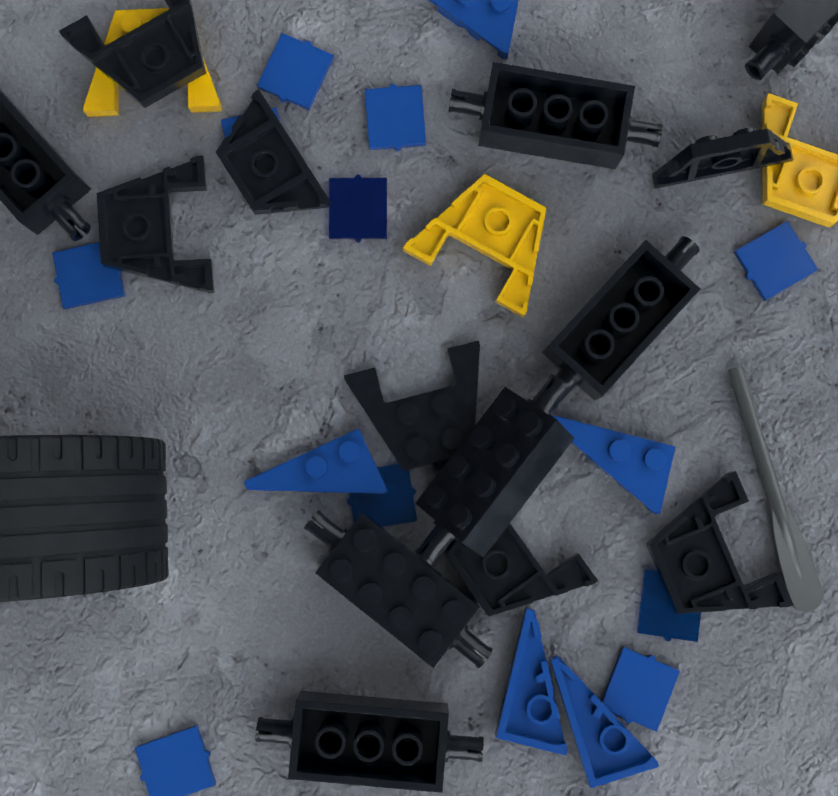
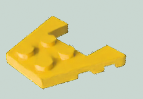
(104, 93)
(806, 184)
(495, 224)

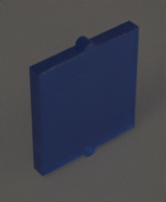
(358, 208)
(387, 508)
(658, 616)

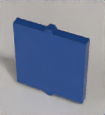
(295, 71)
(395, 117)
(775, 261)
(84, 278)
(639, 688)
(176, 764)

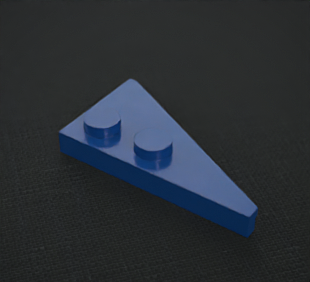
(483, 19)
(634, 462)
(334, 467)
(529, 705)
(603, 742)

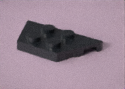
(723, 156)
(268, 163)

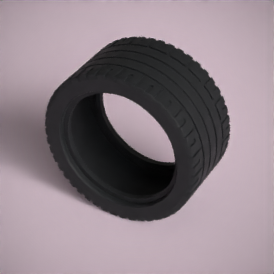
(81, 514)

